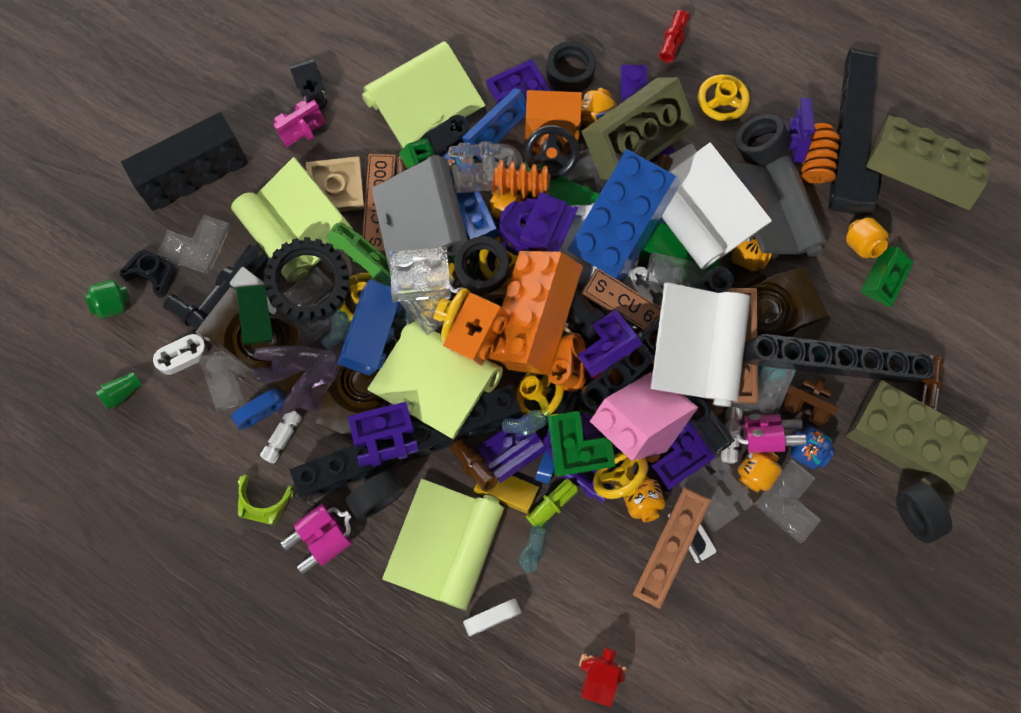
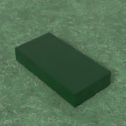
(254, 314)

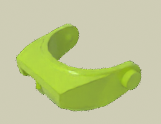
(266, 515)

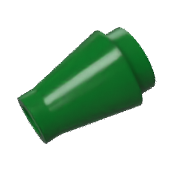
(118, 390)

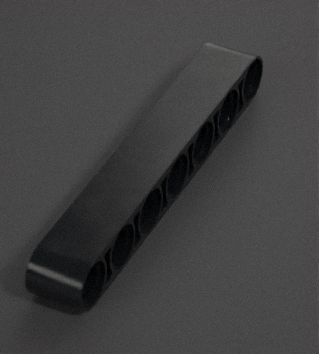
(854, 131)
(903, 367)
(628, 371)

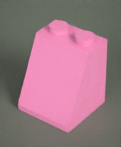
(643, 419)

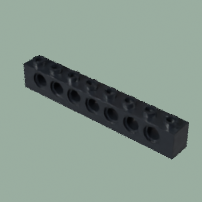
(343, 469)

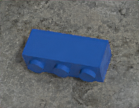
(370, 329)

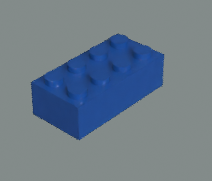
(624, 215)

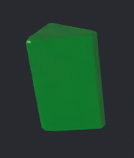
(887, 276)

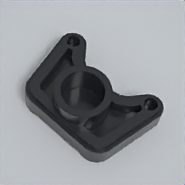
(152, 268)

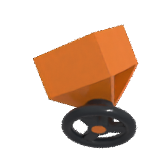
(552, 129)

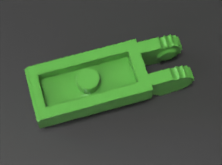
(360, 252)

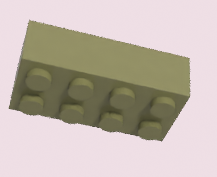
(641, 124)
(929, 162)
(917, 438)

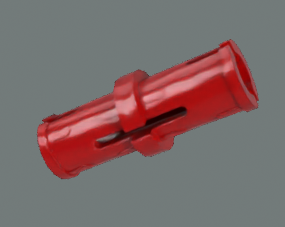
(674, 36)

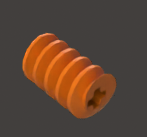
(821, 155)
(521, 180)

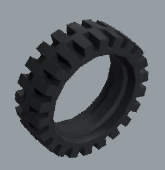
(312, 248)

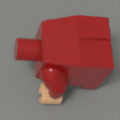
(601, 677)

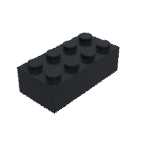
(185, 162)

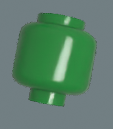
(106, 299)

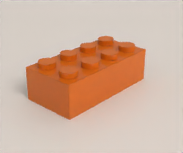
(536, 310)

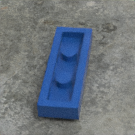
(498, 120)
(476, 216)

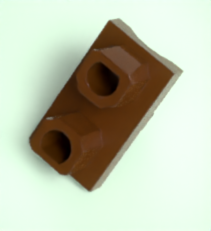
(821, 410)

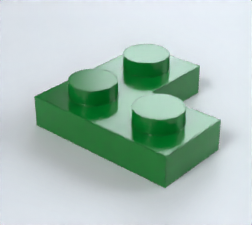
(571, 452)

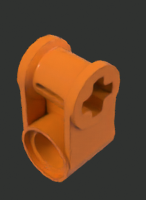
(568, 362)

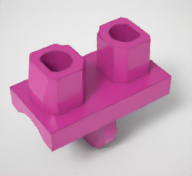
(299, 123)

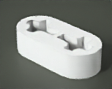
(644, 288)
(180, 354)
(492, 617)

